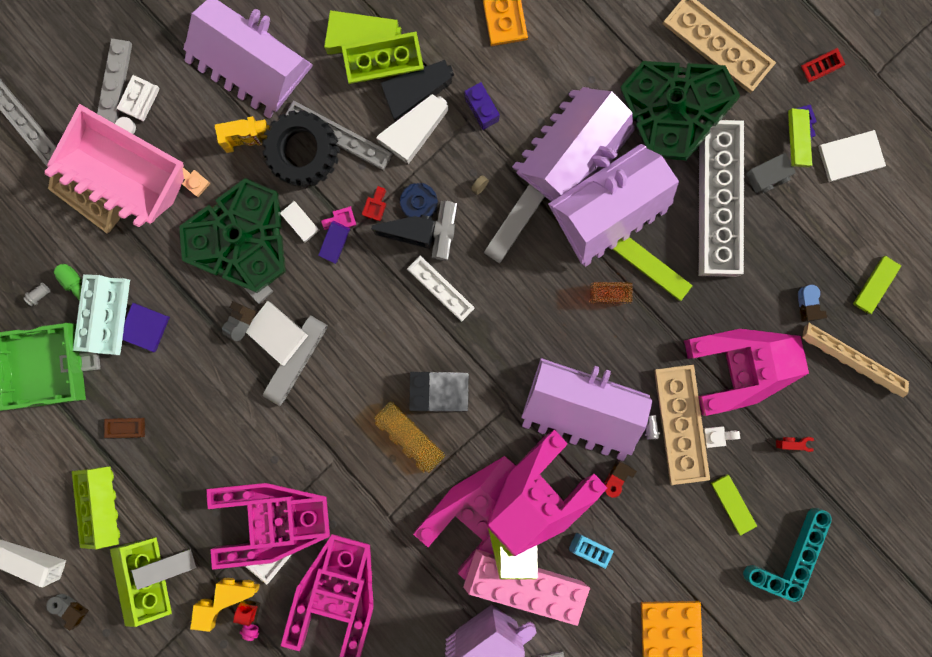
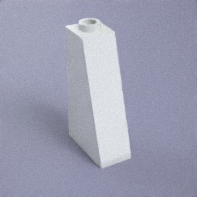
(412, 130)
(30, 564)

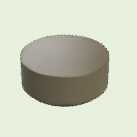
(479, 185)

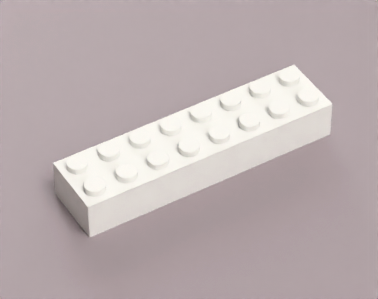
(722, 200)

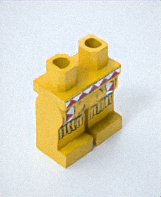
(240, 133)

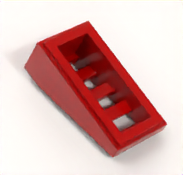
(837, 59)

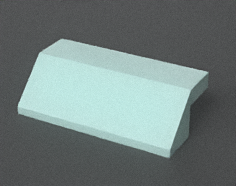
(101, 315)

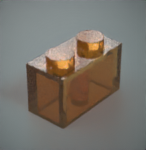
(611, 293)

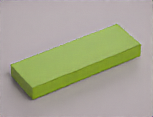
(800, 138)
(877, 284)
(733, 504)

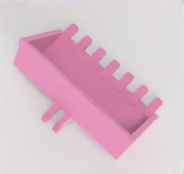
(116, 167)

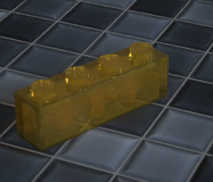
(409, 436)

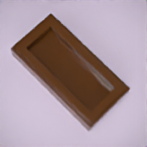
(124, 427)

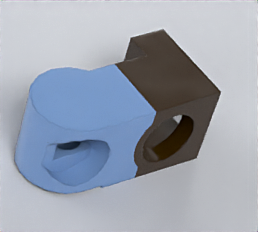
(809, 303)

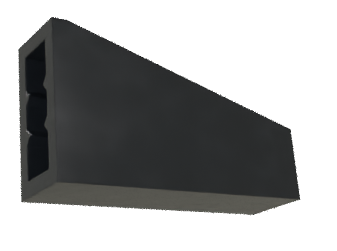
(414, 87)

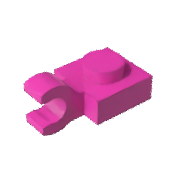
(342, 216)

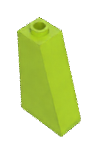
(355, 28)

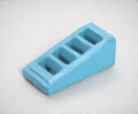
(580, 544)

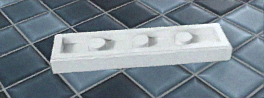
(440, 288)

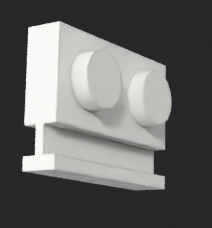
(138, 98)

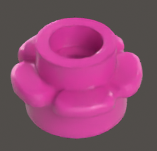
(249, 632)

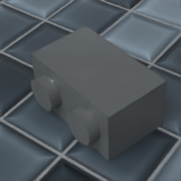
(771, 172)

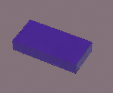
(334, 242)

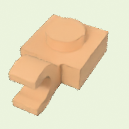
(195, 182)

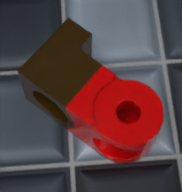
(617, 477)
(247, 612)

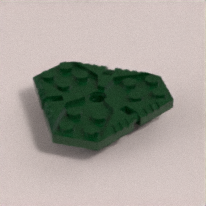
(675, 126)
(253, 256)

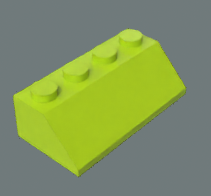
(382, 57)
(95, 507)
(148, 602)

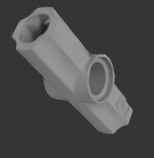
(444, 230)

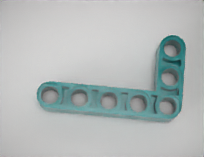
(796, 560)

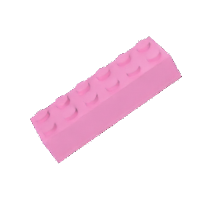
(548, 595)

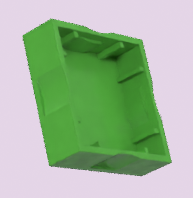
(32, 367)

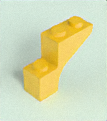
(226, 594)

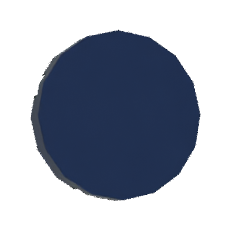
(418, 200)

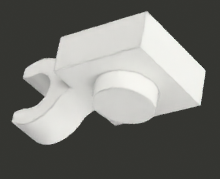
(717, 436)

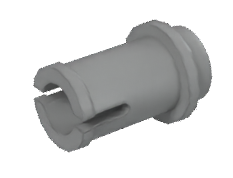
(35, 295)
(651, 428)

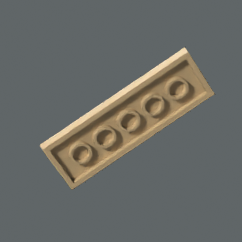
(719, 43)
(682, 425)

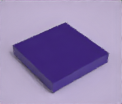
(144, 327)

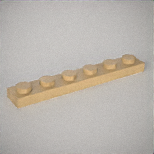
(856, 360)

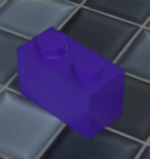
(481, 106)

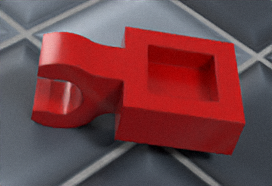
(374, 206)
(791, 444)

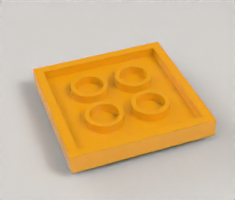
(671, 629)

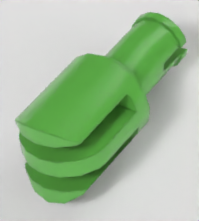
(69, 279)

